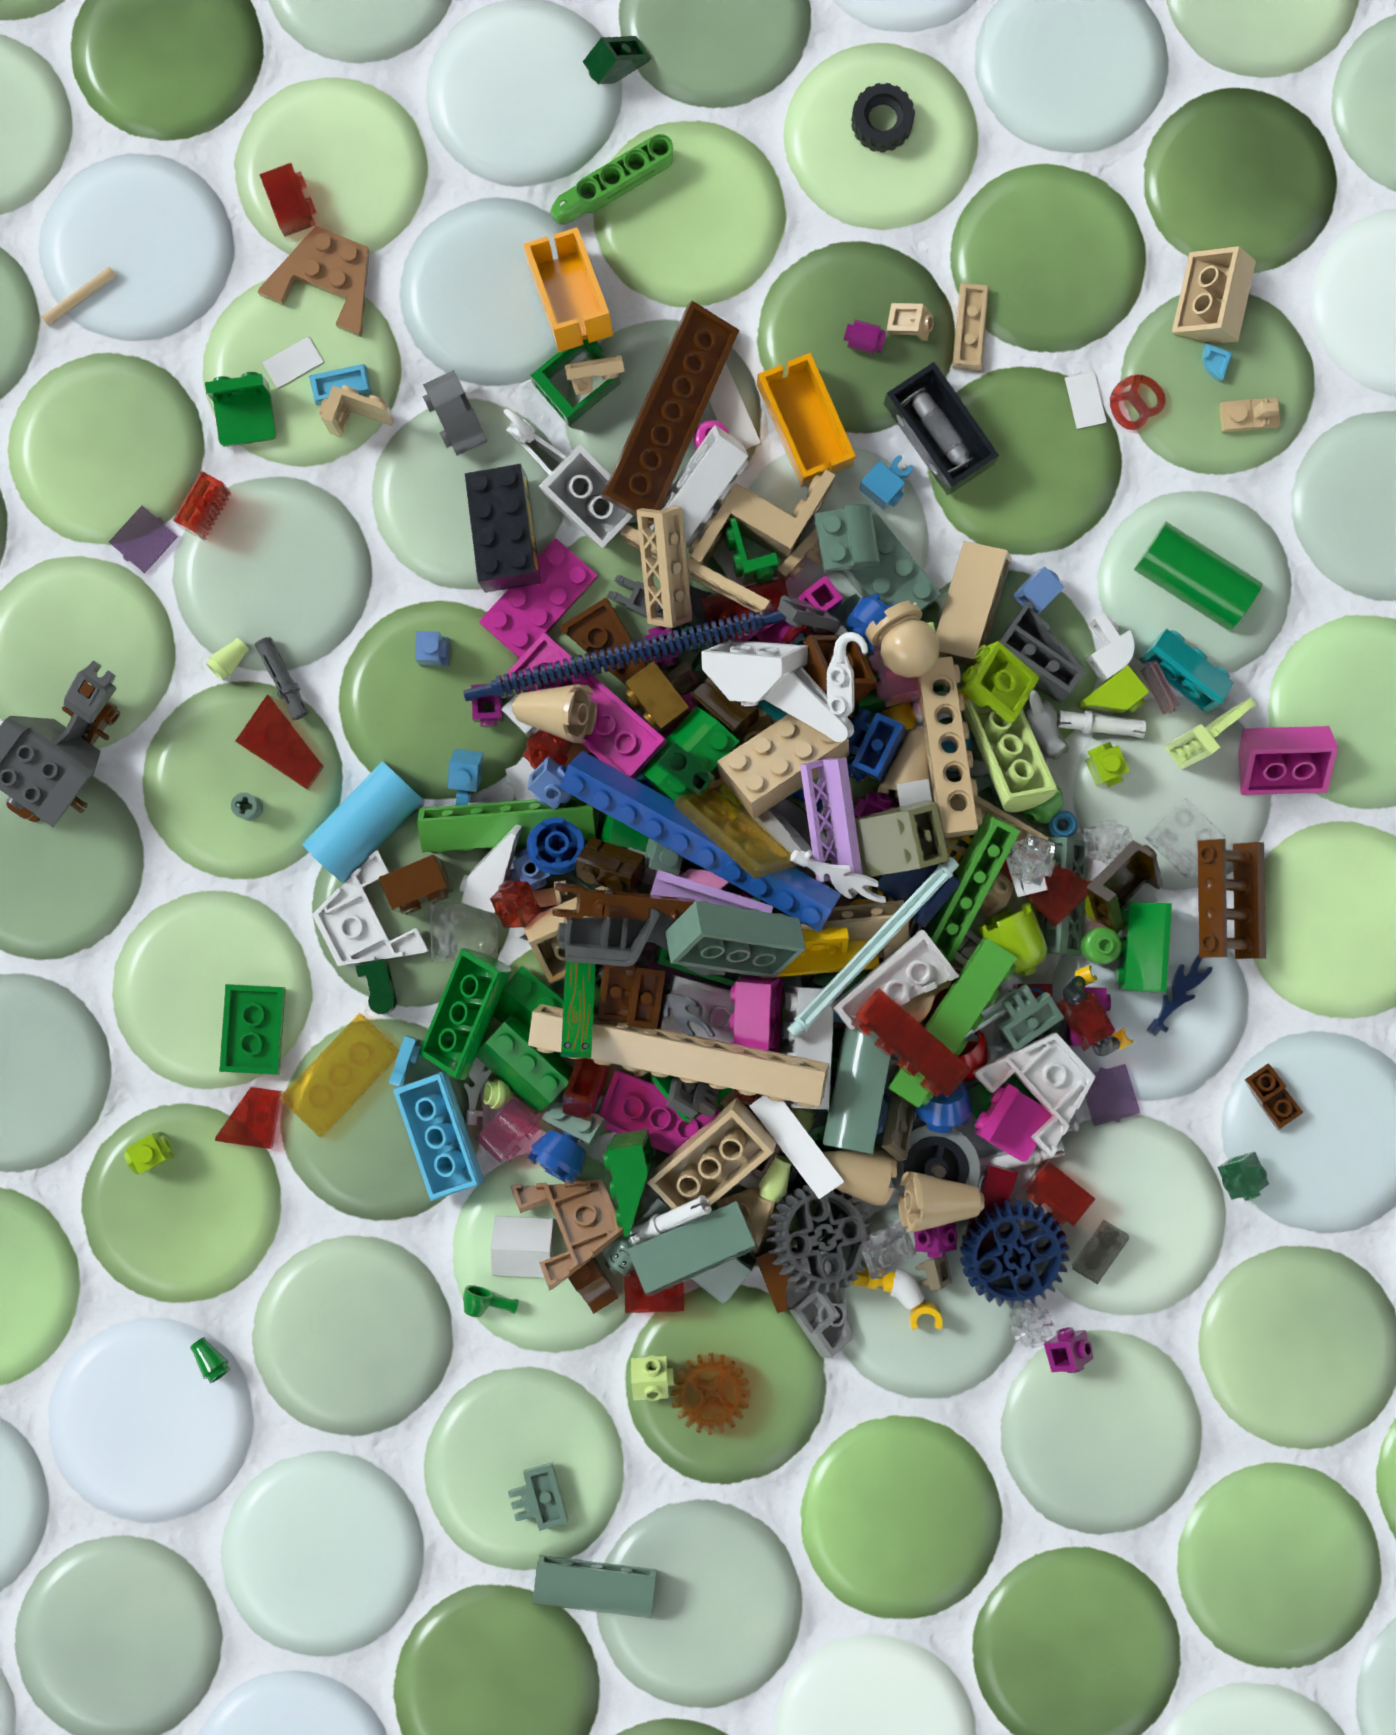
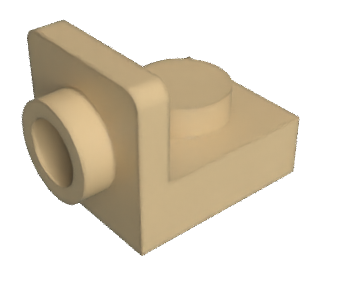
(910, 320)
(997, 896)

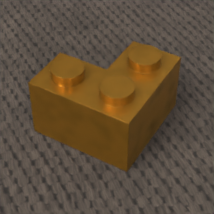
(655, 697)

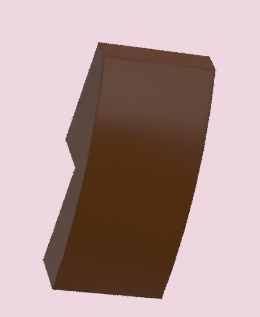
(1273, 1097)

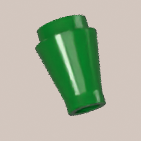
(209, 1360)

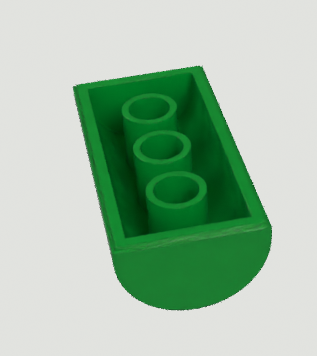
(1198, 576)
(464, 1012)

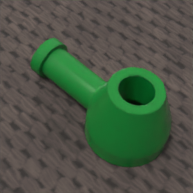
(478, 1299)

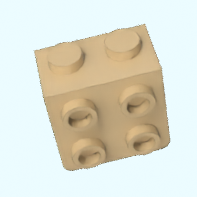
(345, 400)

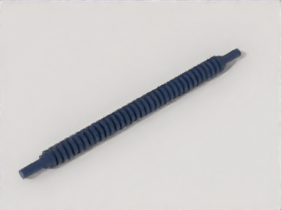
(499, 686)

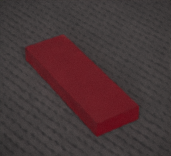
(996, 1187)

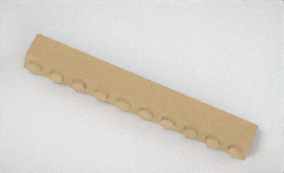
(691, 1058)

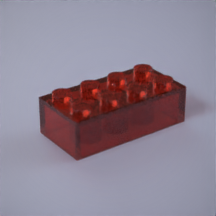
(910, 1042)

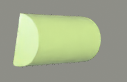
(1010, 758)

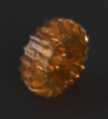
(721, 1402)

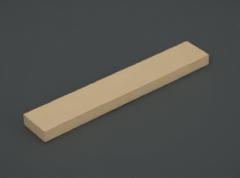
(710, 578)

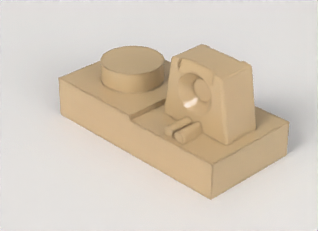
(582, 372)
(1249, 414)
(793, 564)

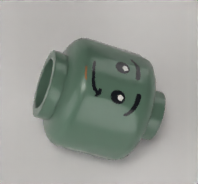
(617, 1255)

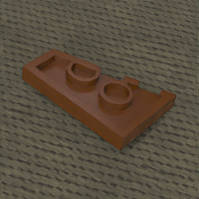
(600, 629)

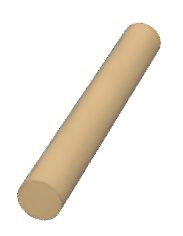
(78, 296)

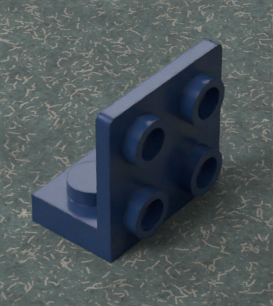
(903, 884)

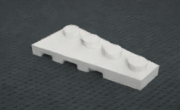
(905, 974)

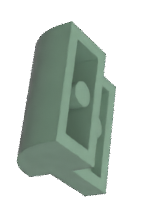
(847, 538)

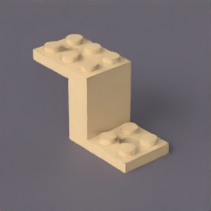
(762, 520)

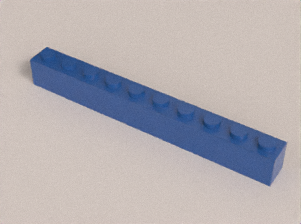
(662, 822)

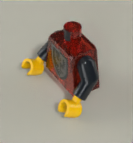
(1088, 1017)

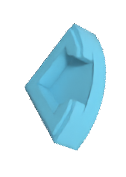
(1216, 361)

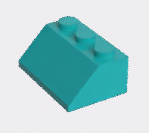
(1189, 670)

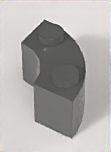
(454, 412)

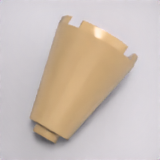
(558, 711)
(908, 765)
(865, 1174)
(936, 1201)

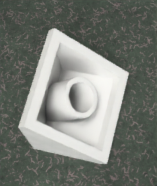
(520, 1245)

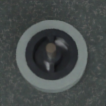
(941, 1156)

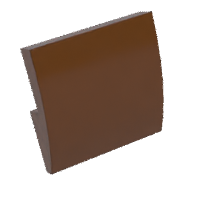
(631, 995)

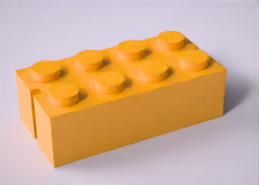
(568, 290)
(805, 419)

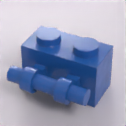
(878, 746)

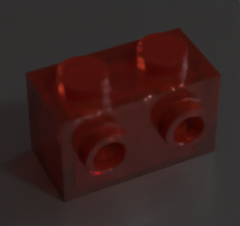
(638, 1302)

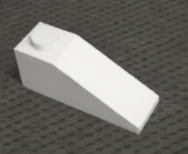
(490, 873)

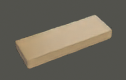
(970, 326)

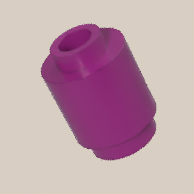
(865, 337)

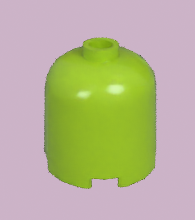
(1018, 935)

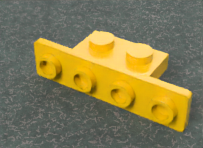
(826, 953)

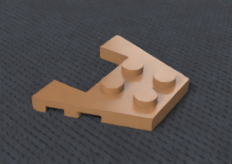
(330, 265)
(583, 1217)

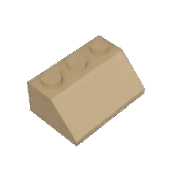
(1214, 295)

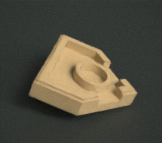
(756, 1212)

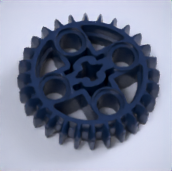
(1025, 1261)

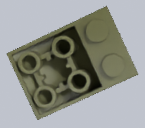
(901, 839)

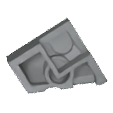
(823, 1321)

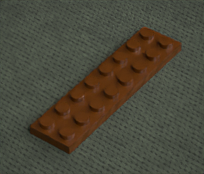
(671, 411)

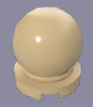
(906, 643)

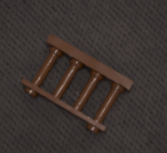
(1249, 899)

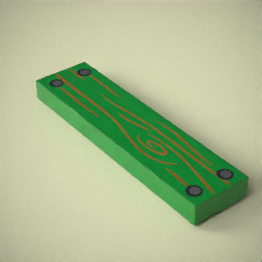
(578, 1010)

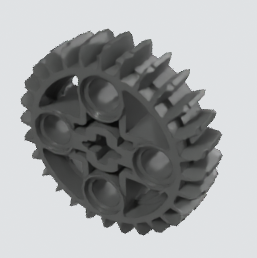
(806, 1237)

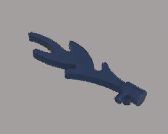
(1180, 986)

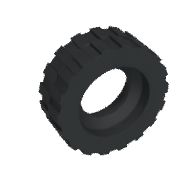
(882, 95)

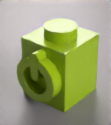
(1107, 764)
(148, 1153)

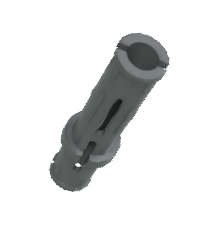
(284, 683)

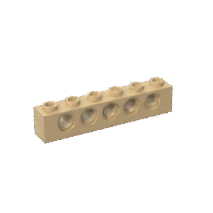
(953, 822)

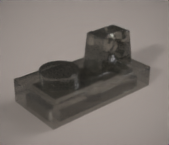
(1100, 1252)

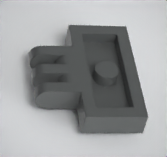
(804, 613)
(692, 1097)

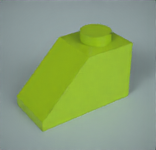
(1118, 694)

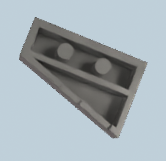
(1043, 653)

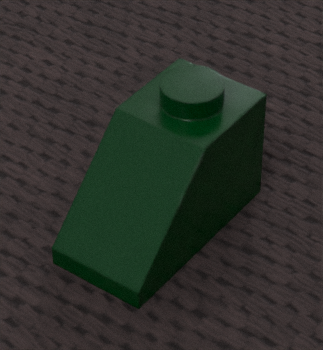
(615, 58)

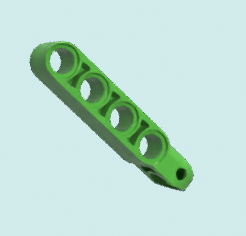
(618, 168)

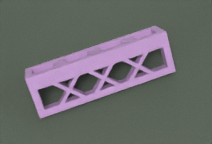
(836, 815)
(675, 886)

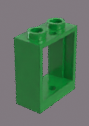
(541, 382)

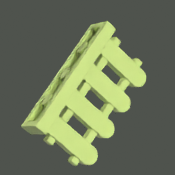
(1200, 741)

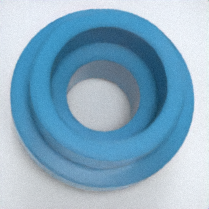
(1071, 822)

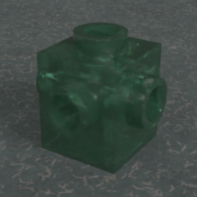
(1243, 1176)

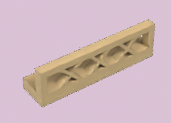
(669, 568)

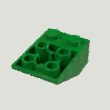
(630, 1160)

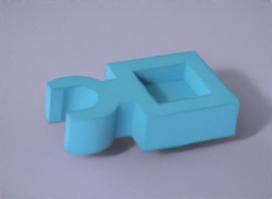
(407, 1054)

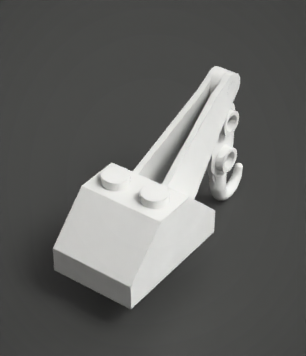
(574, 485)
(776, 674)

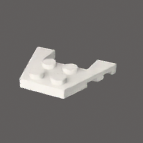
(353, 926)
(1051, 1075)

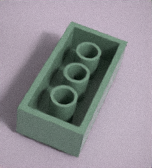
(897, 577)
(734, 939)

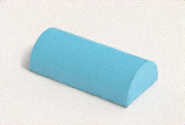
(362, 822)
(439, 1136)

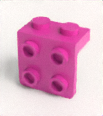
(1011, 1122)

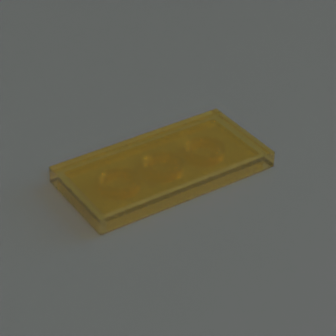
(735, 832)
(340, 1075)

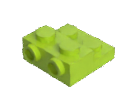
(999, 681)

